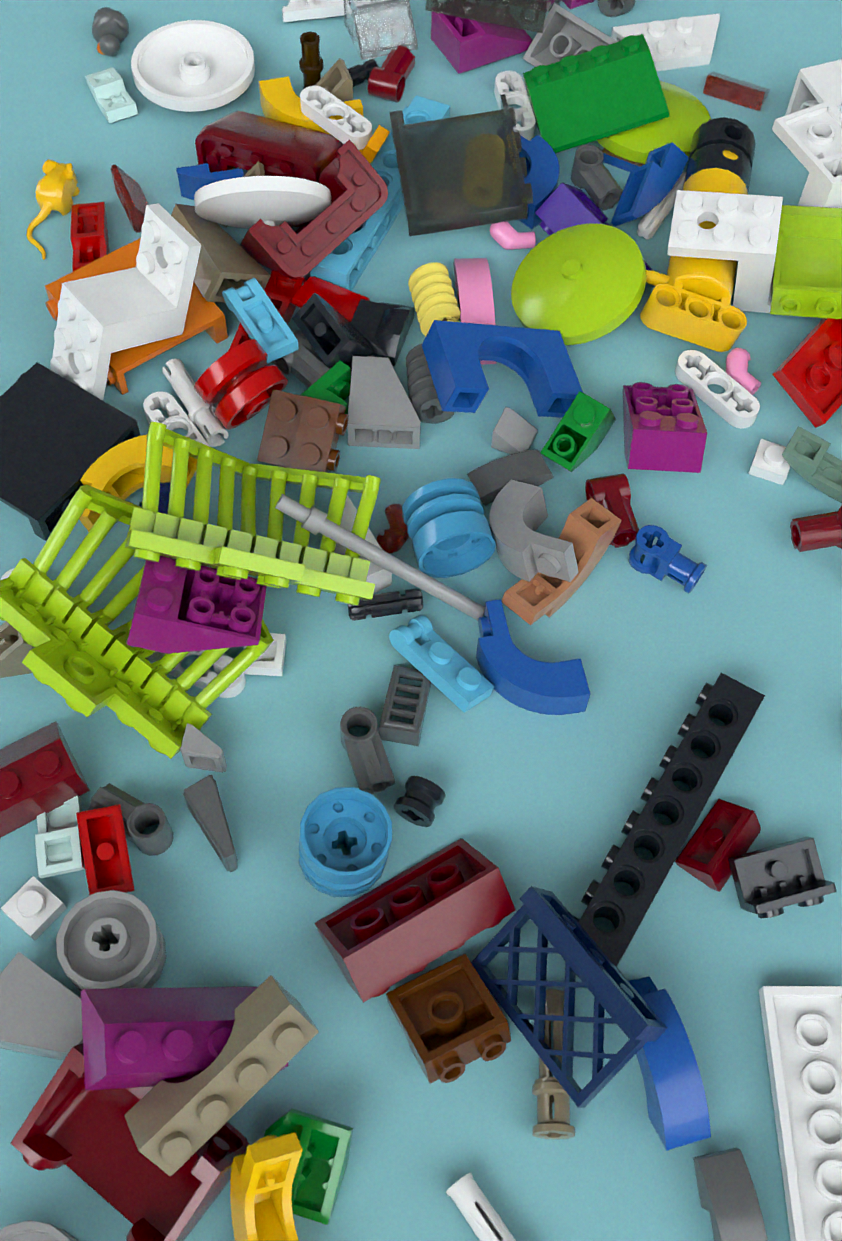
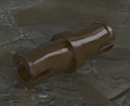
(310, 63)

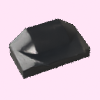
(383, 327)

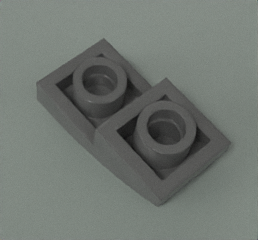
(522, 467)
(729, 1196)

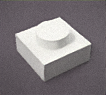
(769, 462)
(272, 661)
(33, 908)

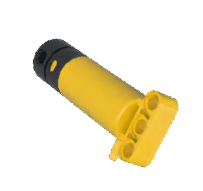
(697, 292)

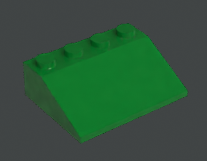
(596, 93)

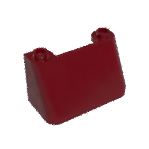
(281, 147)
(355, 197)
(94, 1140)

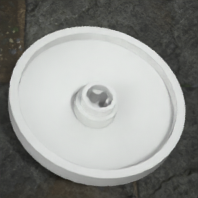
(193, 65)
(270, 198)

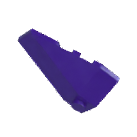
(568, 208)

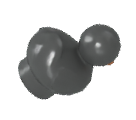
(109, 30)

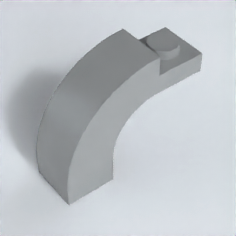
(513, 521)

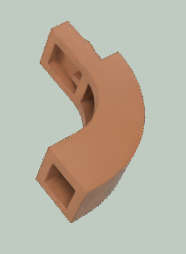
(591, 532)

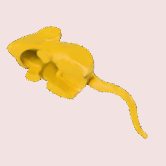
(53, 193)

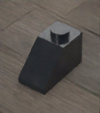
(330, 333)

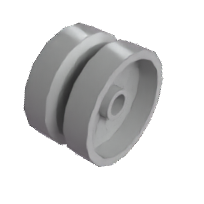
(114, 923)

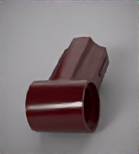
(390, 79)
(615, 495)
(817, 531)

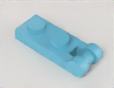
(261, 319)
(440, 663)

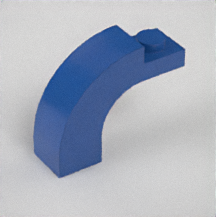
(541, 173)
(525, 682)
(671, 1075)

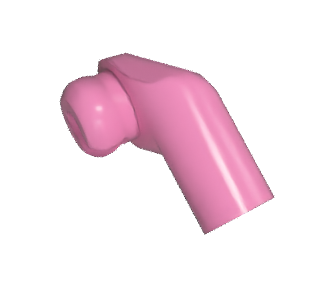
(509, 238)
(737, 368)

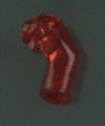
(397, 534)

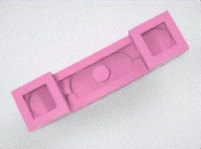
(474, 292)

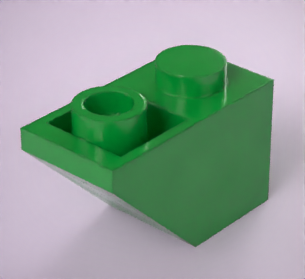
(579, 432)

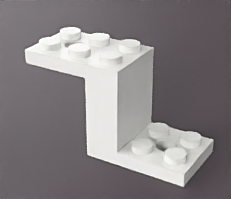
(816, 142)
(743, 232)
(126, 305)

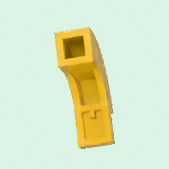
(283, 104)
(122, 472)
(263, 1189)

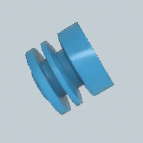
(448, 528)
(349, 819)

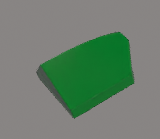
(321, 1162)

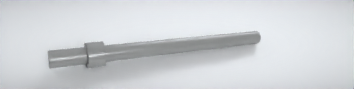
(316, 521)

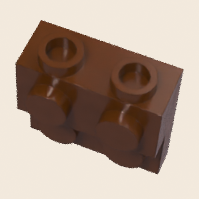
(302, 432)
(449, 1019)

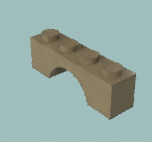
(183, 1116)

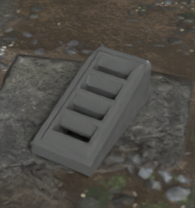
(401, 731)
(207, 809)

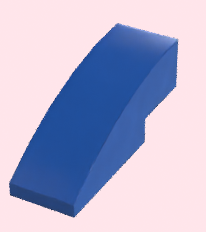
(650, 183)

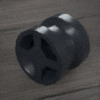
(419, 801)

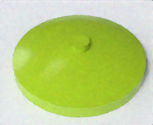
(685, 118)
(580, 282)

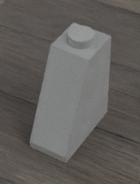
(380, 407)
(37, 1011)

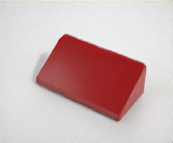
(338, 297)
(105, 850)

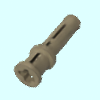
(547, 1087)

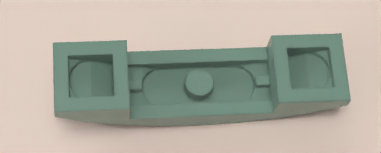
(809, 458)

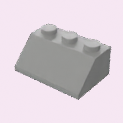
(563, 36)

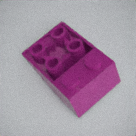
(474, 42)
(663, 428)
(194, 609)

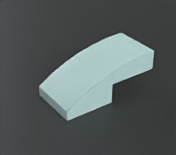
(111, 95)
(59, 840)

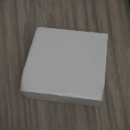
(512, 433)
(201, 752)

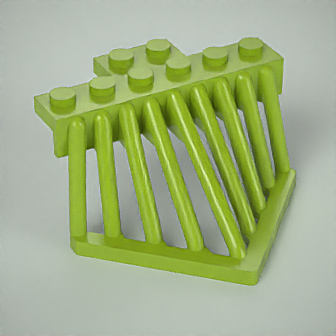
(242, 551)
(89, 660)

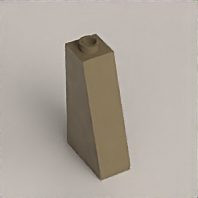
(221, 259)

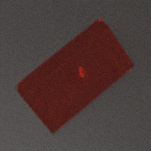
(735, 91)
(130, 196)

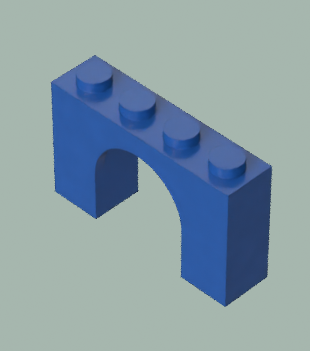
(536, 355)

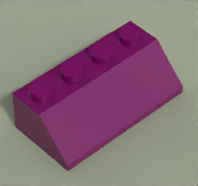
(154, 1033)

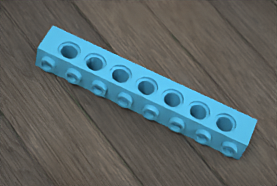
(353, 255)

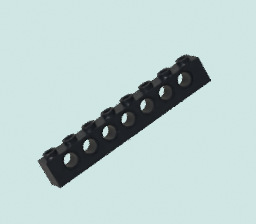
(735, 707)

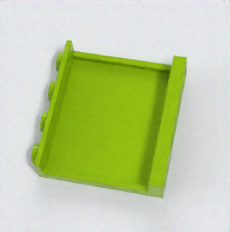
(808, 263)

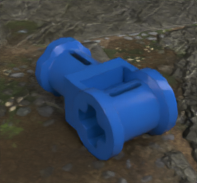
(664, 558)

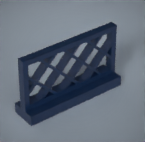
(596, 972)

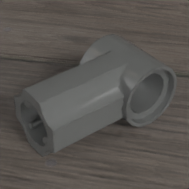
(591, 174)
(302, 363)
(366, 752)
(136, 819)

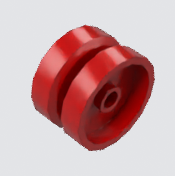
(240, 383)

